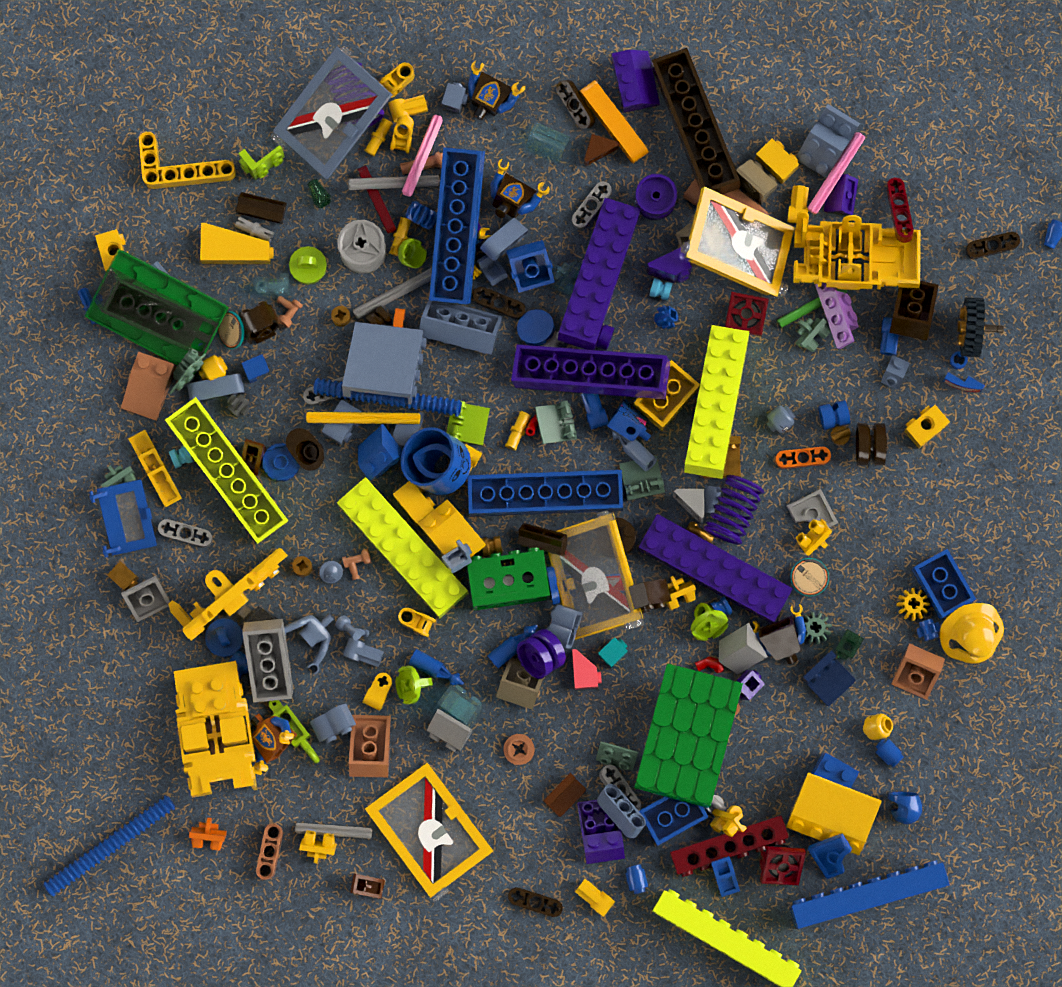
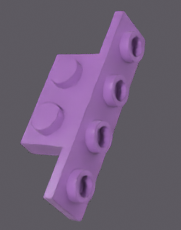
(838, 314)

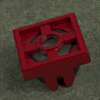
(747, 314)
(783, 863)

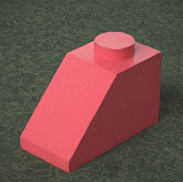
(584, 672)

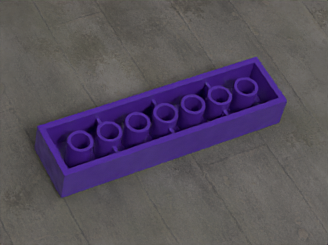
(599, 274)
(591, 371)
(715, 569)

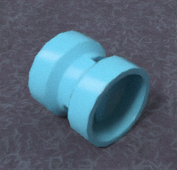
(661, 289)
(180, 456)

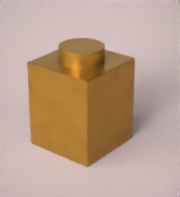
(123, 576)

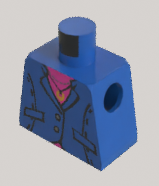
(629, 422)

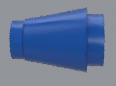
(1053, 234)

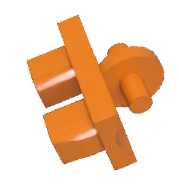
(207, 831)

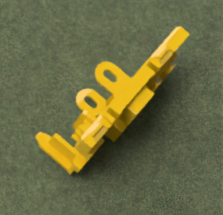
(889, 260)
(228, 596)
(210, 694)

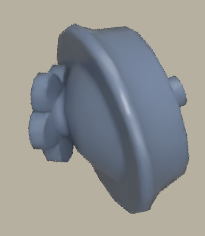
(330, 571)

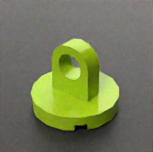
(308, 265)
(708, 624)
(409, 684)

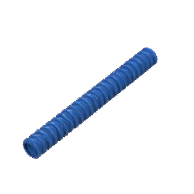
(420, 402)
(109, 846)

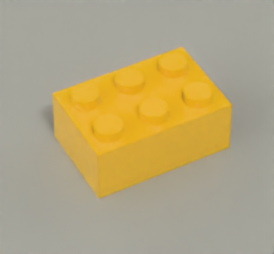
(680, 390)

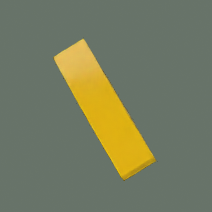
(155, 468)

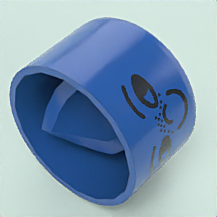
(420, 457)

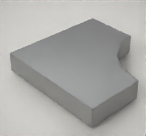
(812, 507)

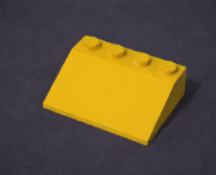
(832, 809)

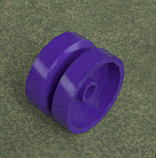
(667, 196)
(541, 653)

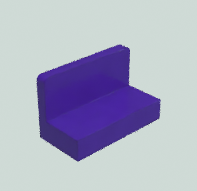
(842, 196)

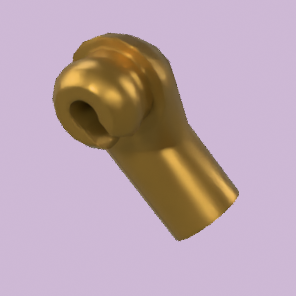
(693, 528)

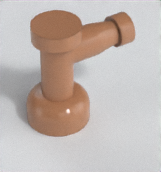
(292, 308)
(351, 562)

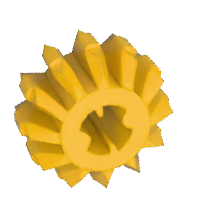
(908, 608)

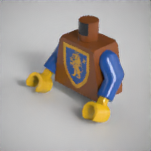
(270, 739)

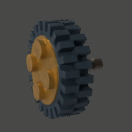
(973, 327)

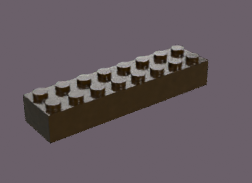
(695, 122)

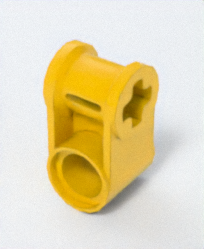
(397, 80)
(402, 137)
(417, 621)
(377, 695)

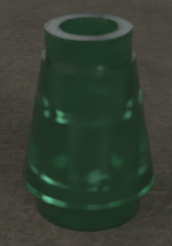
(319, 194)

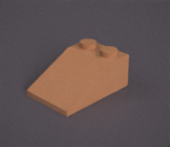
(148, 386)
(370, 746)

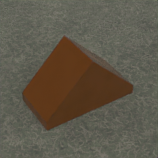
(599, 148)
(253, 454)
(367, 886)

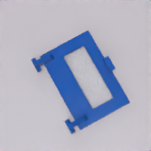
(125, 517)

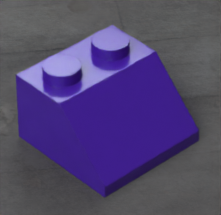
(670, 267)

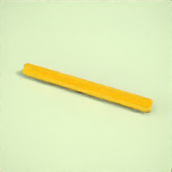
(363, 417)

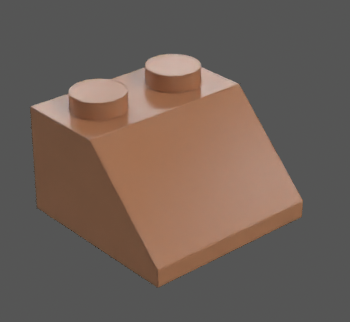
(918, 671)

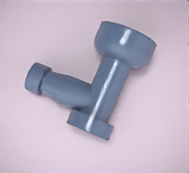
(344, 624)

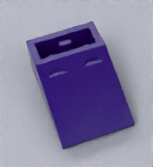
(599, 833)

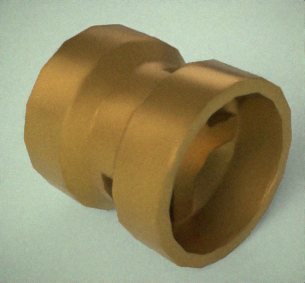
(492, 546)

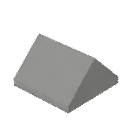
(692, 501)
(146, 598)
(741, 650)

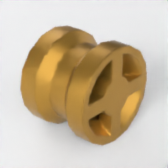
(342, 320)
(302, 569)

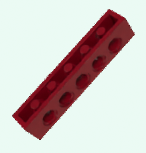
(775, 825)

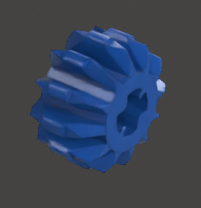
(421, 215)

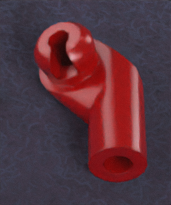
(532, 426)
(710, 662)

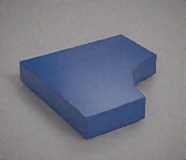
(830, 854)

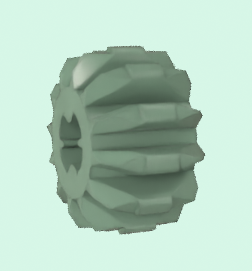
(819, 623)

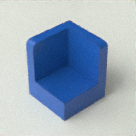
(255, 367)

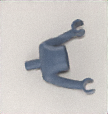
(313, 633)

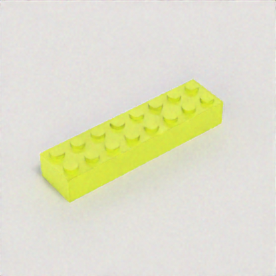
(716, 402)
(226, 470)
(402, 547)
(727, 940)

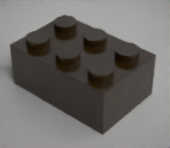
(914, 311)

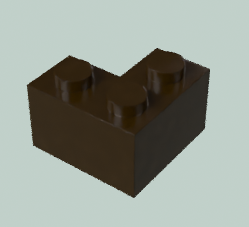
(650, 595)

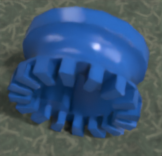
(957, 365)

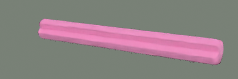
(422, 155)
(836, 173)

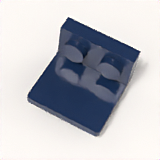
(828, 679)

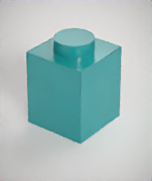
(613, 652)

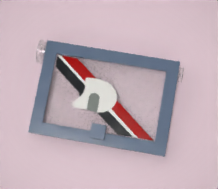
(331, 112)

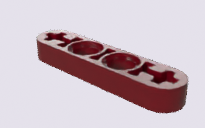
(378, 202)
(900, 210)

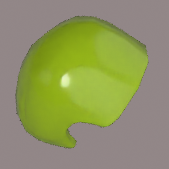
(412, 253)

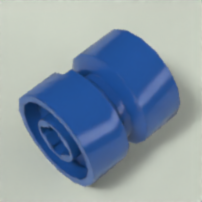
(834, 414)

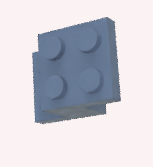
(827, 141)

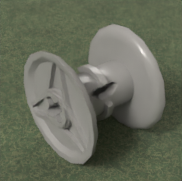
(364, 234)

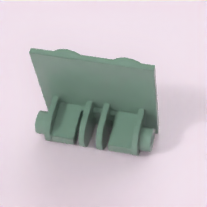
(184, 371)
(556, 423)
(640, 482)
(616, 756)

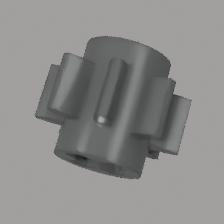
(238, 405)

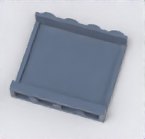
(384, 361)

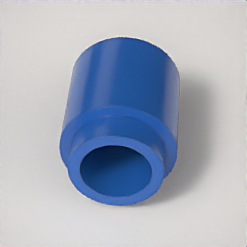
(889, 752)
(636, 879)

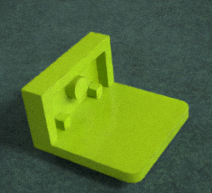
(261, 168)

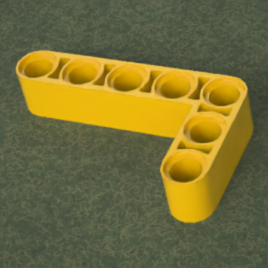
(179, 170)

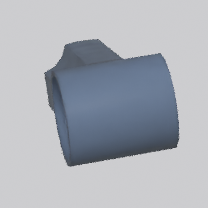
(358, 651)

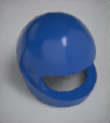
(909, 806)

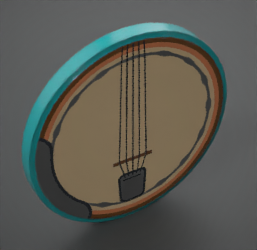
(231, 330)
(809, 577)

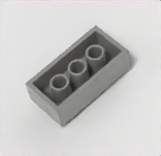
(268, 660)

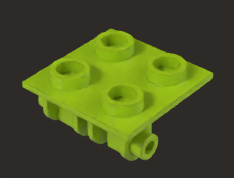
(470, 424)

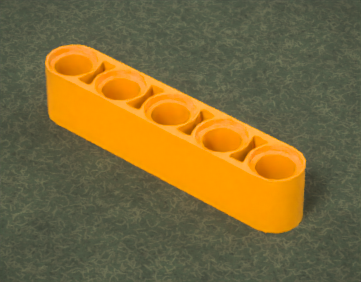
(613, 121)

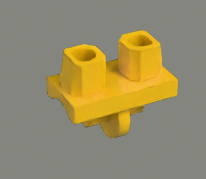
(815, 537)
(686, 589)
(728, 820)
(318, 849)

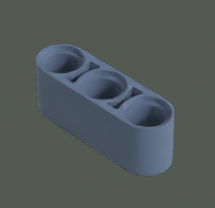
(504, 239)
(216, 389)
(621, 811)

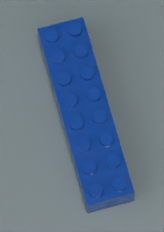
(457, 225)
(545, 493)
(867, 896)

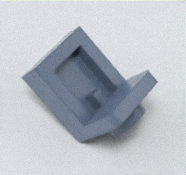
(492, 270)
(895, 372)
(457, 557)

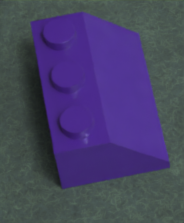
(635, 80)

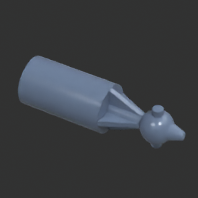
(636, 451)

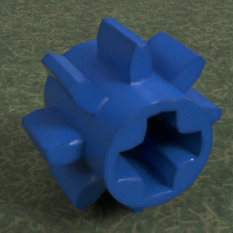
(666, 317)
(928, 629)

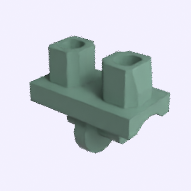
(809, 330)
(119, 476)

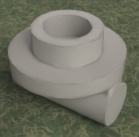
(717, 803)

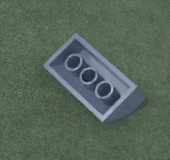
(460, 326)

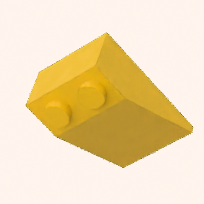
(447, 526)

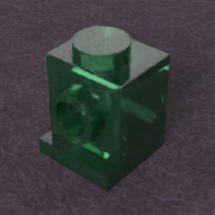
(852, 639)

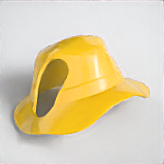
(974, 631)

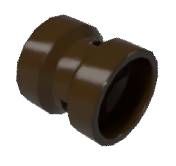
(379, 317)

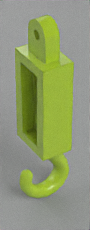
(296, 726)

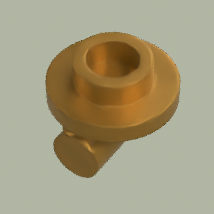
(840, 435)

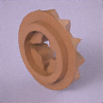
(509, 750)

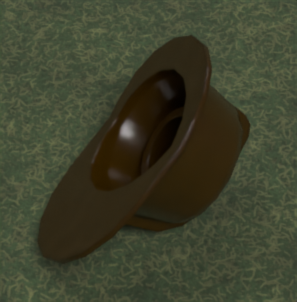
(305, 449)

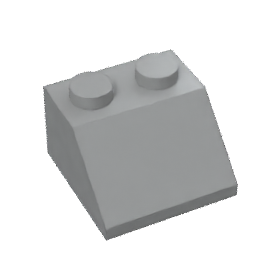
(448, 730)

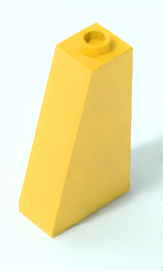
(231, 247)

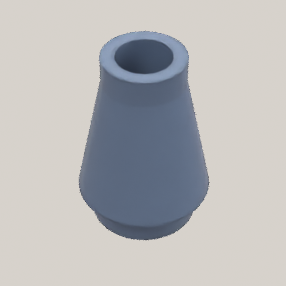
(710, 498)

